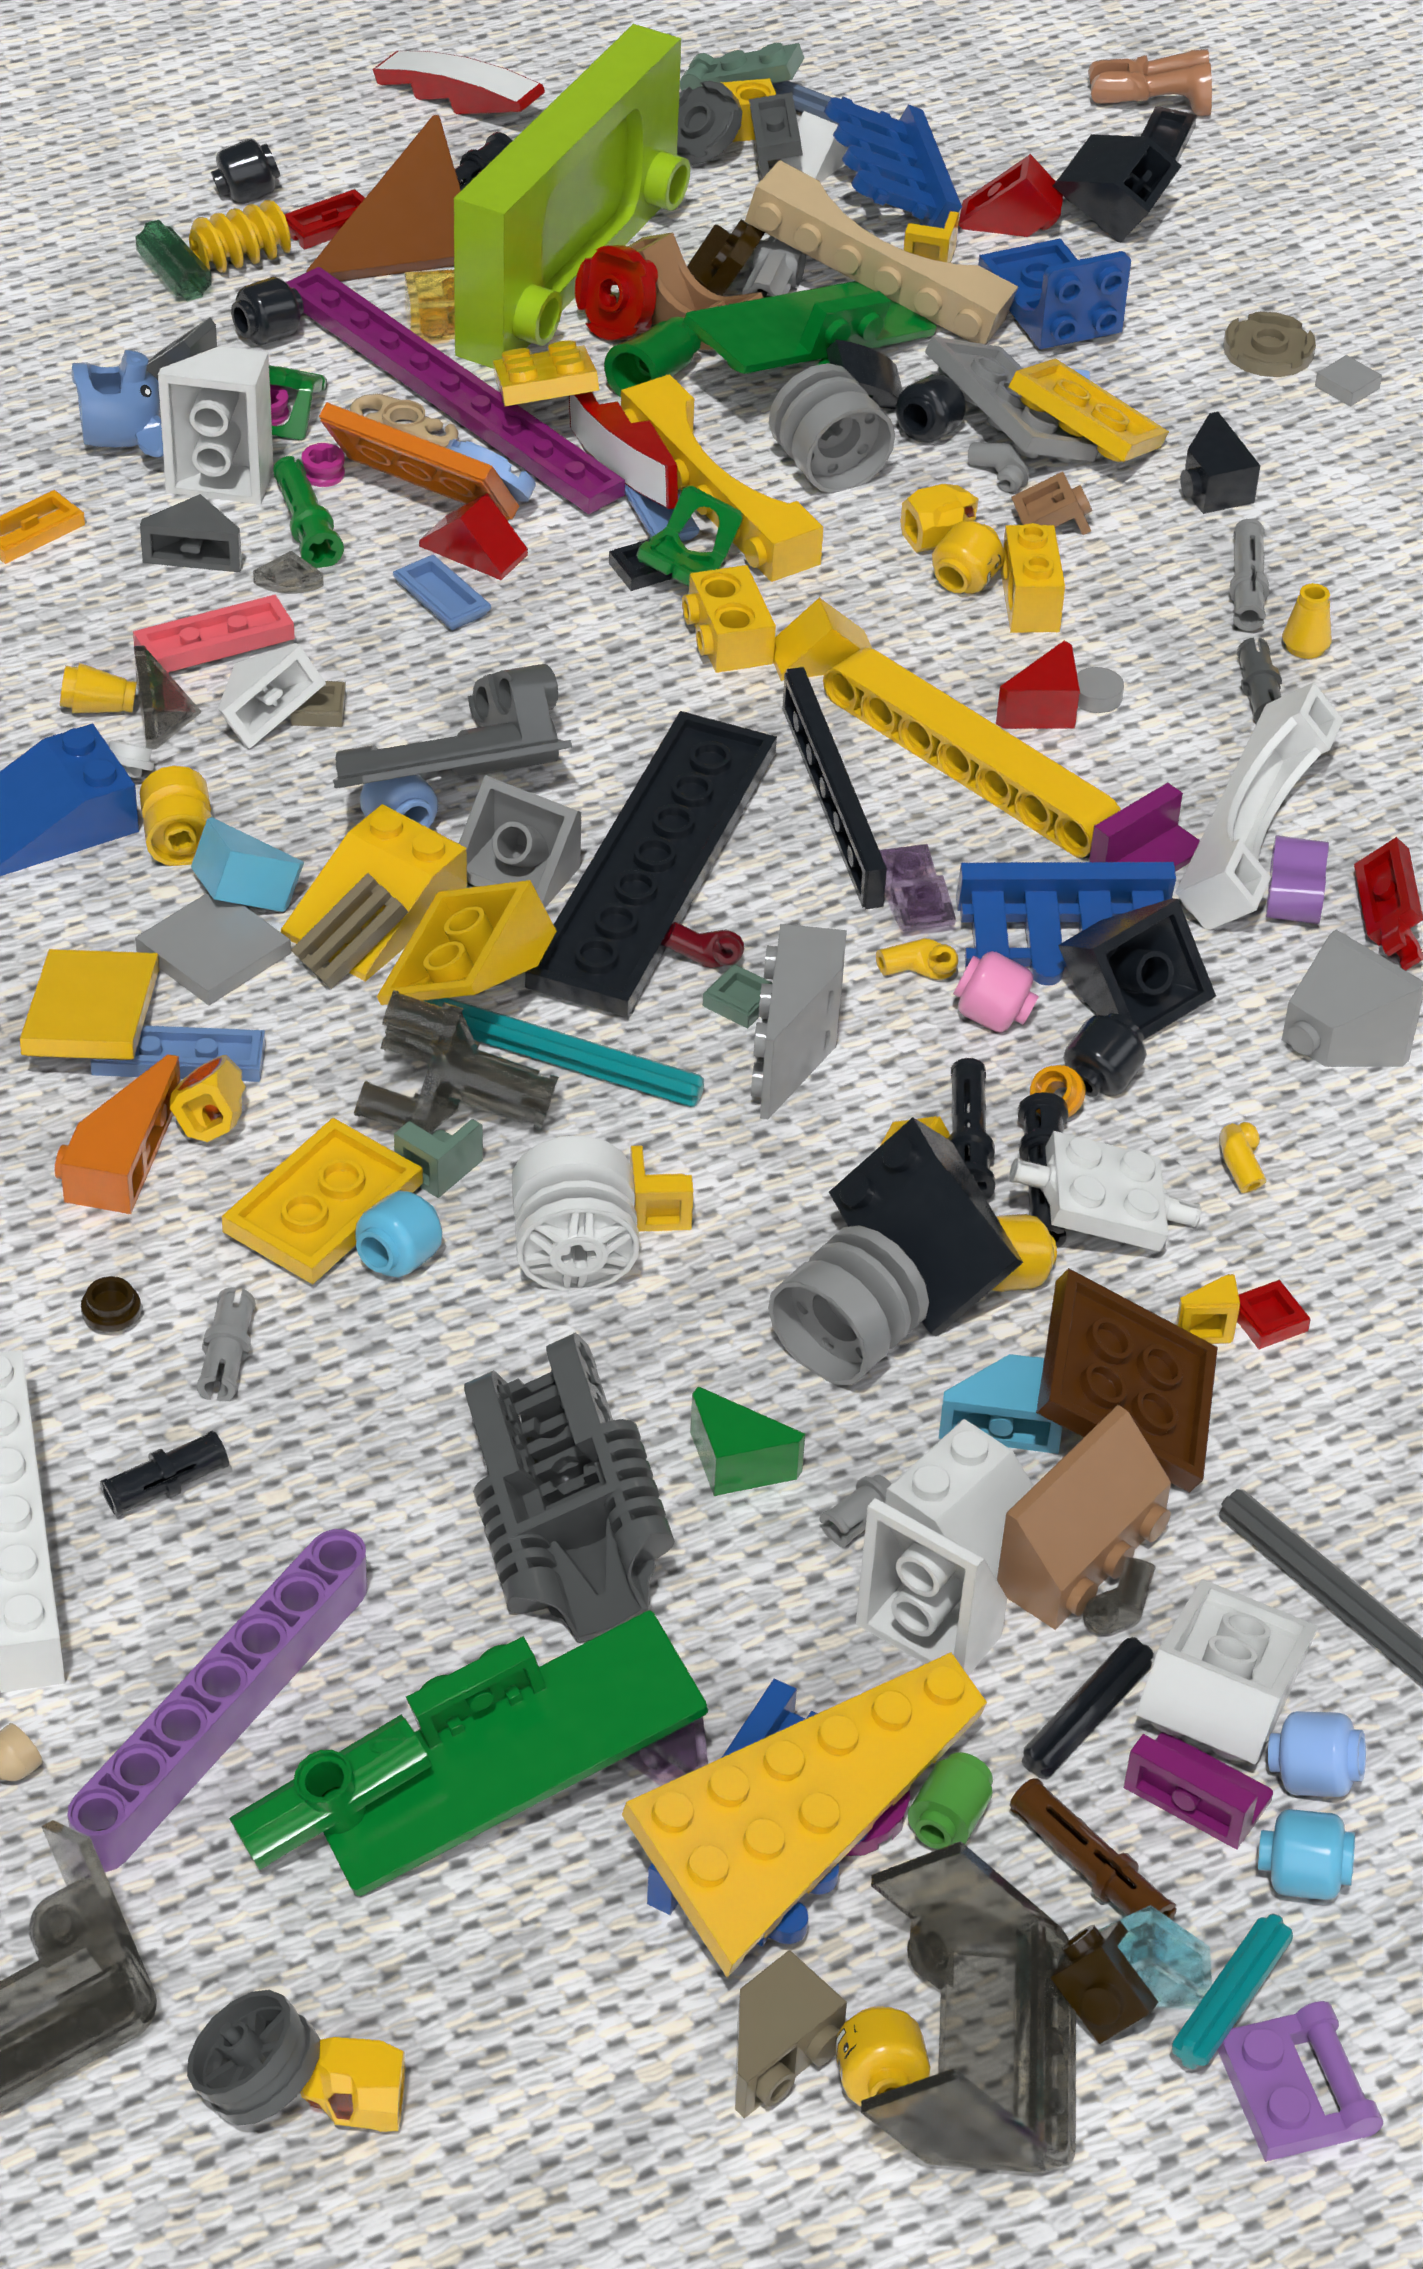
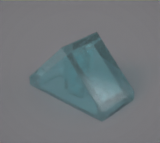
(1167, 1958)

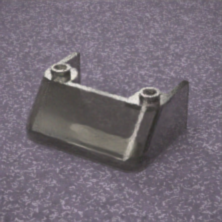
(85, 1987)
(1004, 2025)

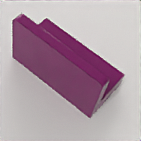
(1145, 832)
(1196, 1787)

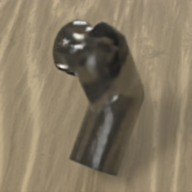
(1123, 1604)

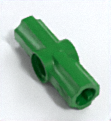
(360, 1770)

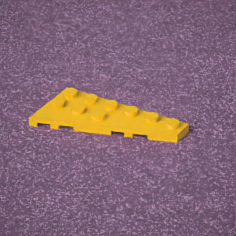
(781, 1813)

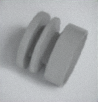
(831, 428)
(848, 1305)

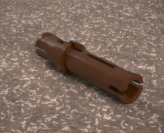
(1112, 1874)

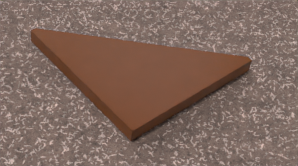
(404, 218)

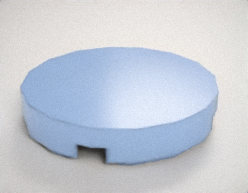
(519, 487)

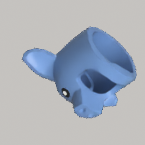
(120, 404)

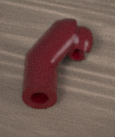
(708, 948)

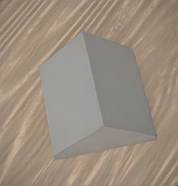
(521, 839)

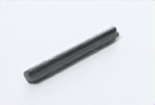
(1325, 1581)

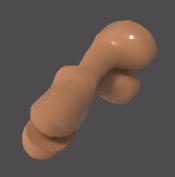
(1140, 79)

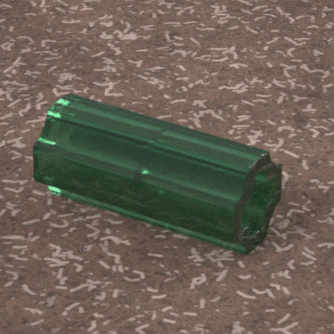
(173, 260)

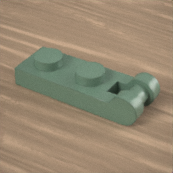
(771, 62)

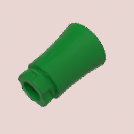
(656, 353)

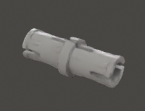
(226, 1344)

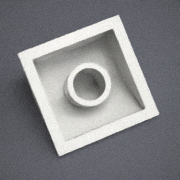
(963, 1490)

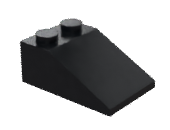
(935, 1212)

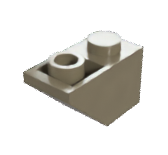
(782, 2028)

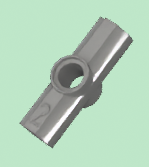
(775, 268)

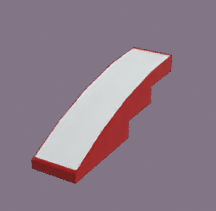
(467, 82)
(625, 447)

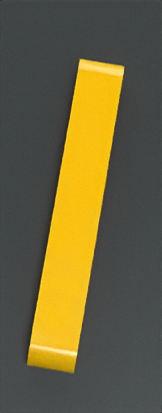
(970, 749)

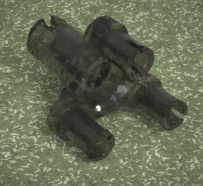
(455, 1072)

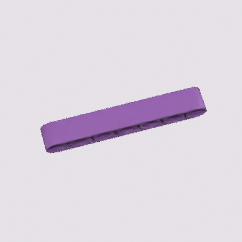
(220, 1697)

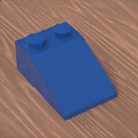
(63, 799)

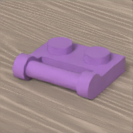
(1278, 2091)

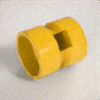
(174, 813)

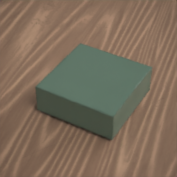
(735, 995)

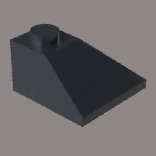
(1140, 966)

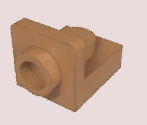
(1053, 503)

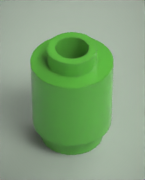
(951, 1800)

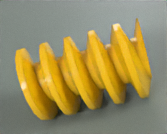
(240, 234)

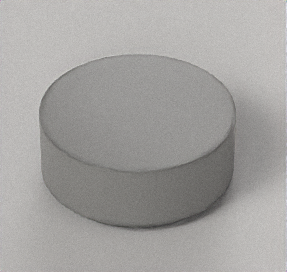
(1100, 689)

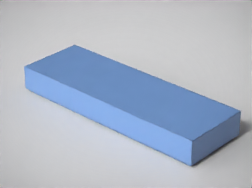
(194, 1049)

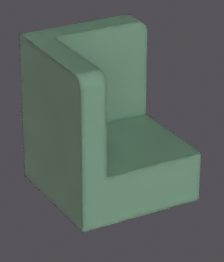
(441, 1155)

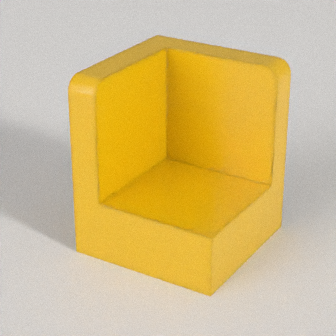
(932, 241)
(661, 1200)

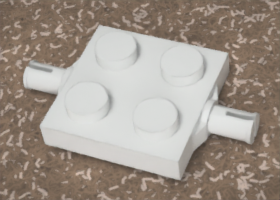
(1105, 1191)

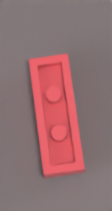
(217, 633)

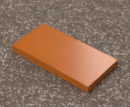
(416, 459)

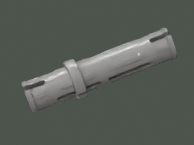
(1249, 585)

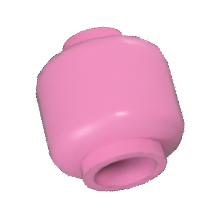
(995, 992)

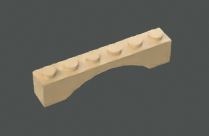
(949, 294)

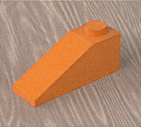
(119, 1142)

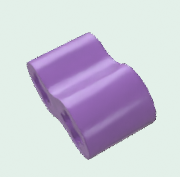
(1297, 879)

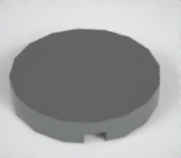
(707, 121)

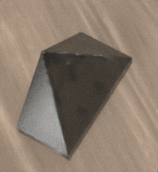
(161, 700)

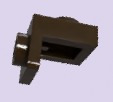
(1102, 1982)

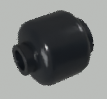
(245, 171)
(267, 310)
(930, 408)
(1106, 1054)

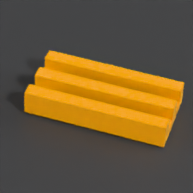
(34, 530)

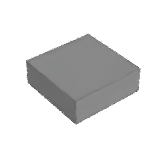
(1348, 380)

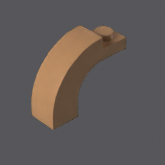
(676, 287)

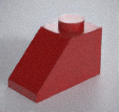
(1014, 202)

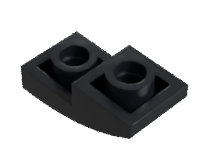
(870, 368)

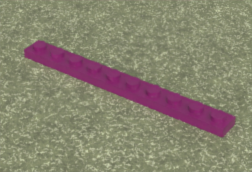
(458, 392)

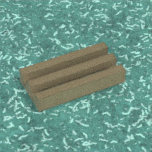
(344, 926)

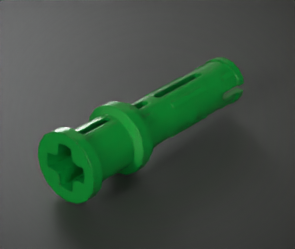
(310, 522)

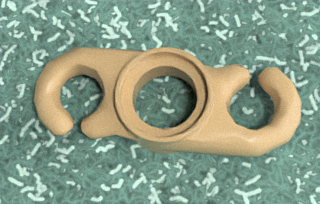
(393, 409)

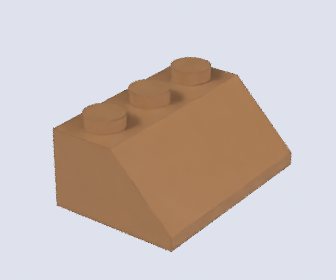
(1083, 1521)

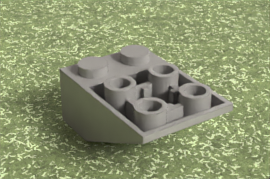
(799, 1009)

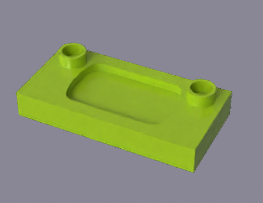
(561, 190)

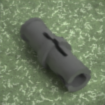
(1260, 676)

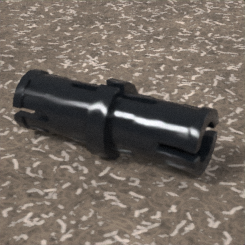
(164, 1473)

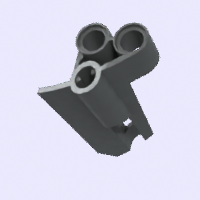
(512, 734)

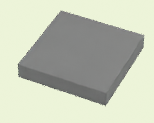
(213, 946)

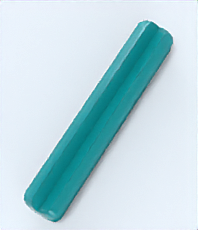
(1232, 1991)

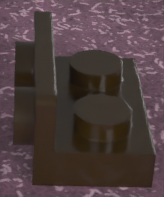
(723, 256)

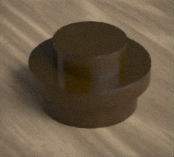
(110, 1304)

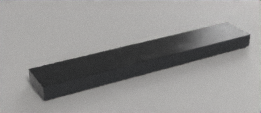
(834, 789)

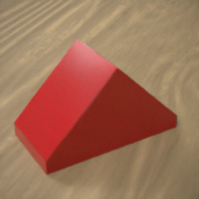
(477, 538)
(1042, 693)

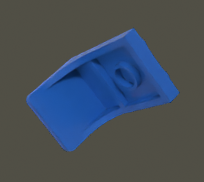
(1062, 296)

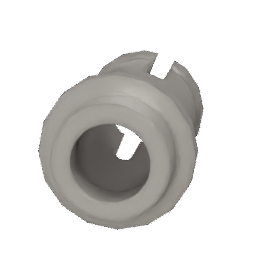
(850, 1515)

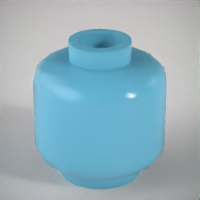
(398, 1234)
(1308, 1854)

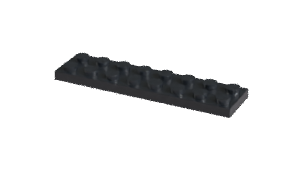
(652, 863)

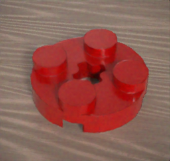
(637, 289)

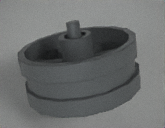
(253, 2057)

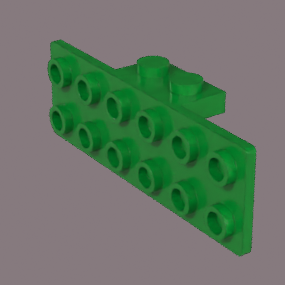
(803, 325)
(515, 1736)

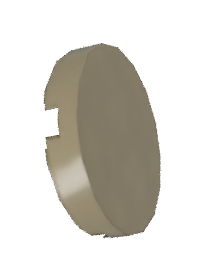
(1267, 354)

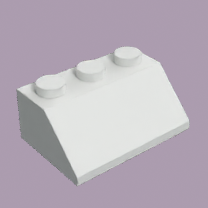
(217, 425)

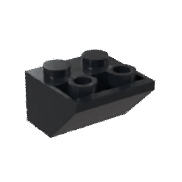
(1117, 180)

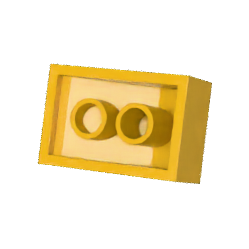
(403, 859)
(472, 942)

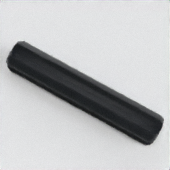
(1087, 1707)

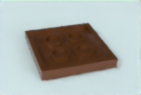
(1120, 1354)

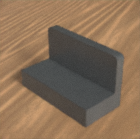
(775, 129)

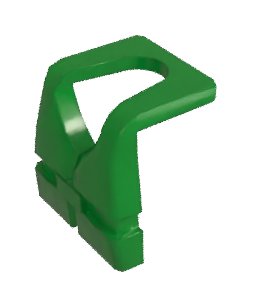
(307, 384)
(667, 552)

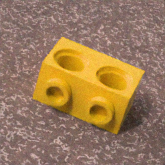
(1032, 578)
(730, 619)

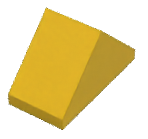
(817, 640)

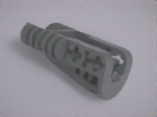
(567, 1495)

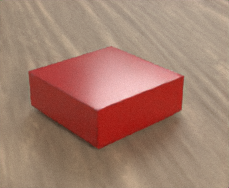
(1271, 1315)

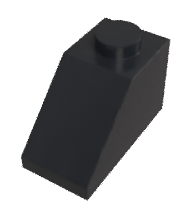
(1219, 468)

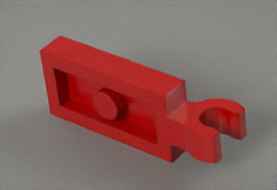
(1391, 901)

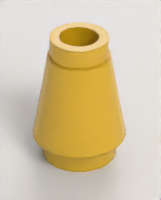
(1309, 623)
(96, 691)

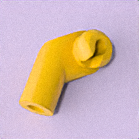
(920, 956)
(1237, 1148)

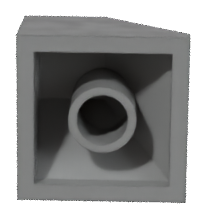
(1354, 1008)

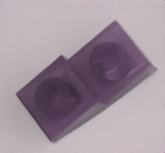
(915, 891)

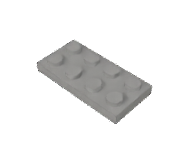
(984, 377)

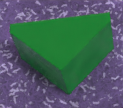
(741, 1445)

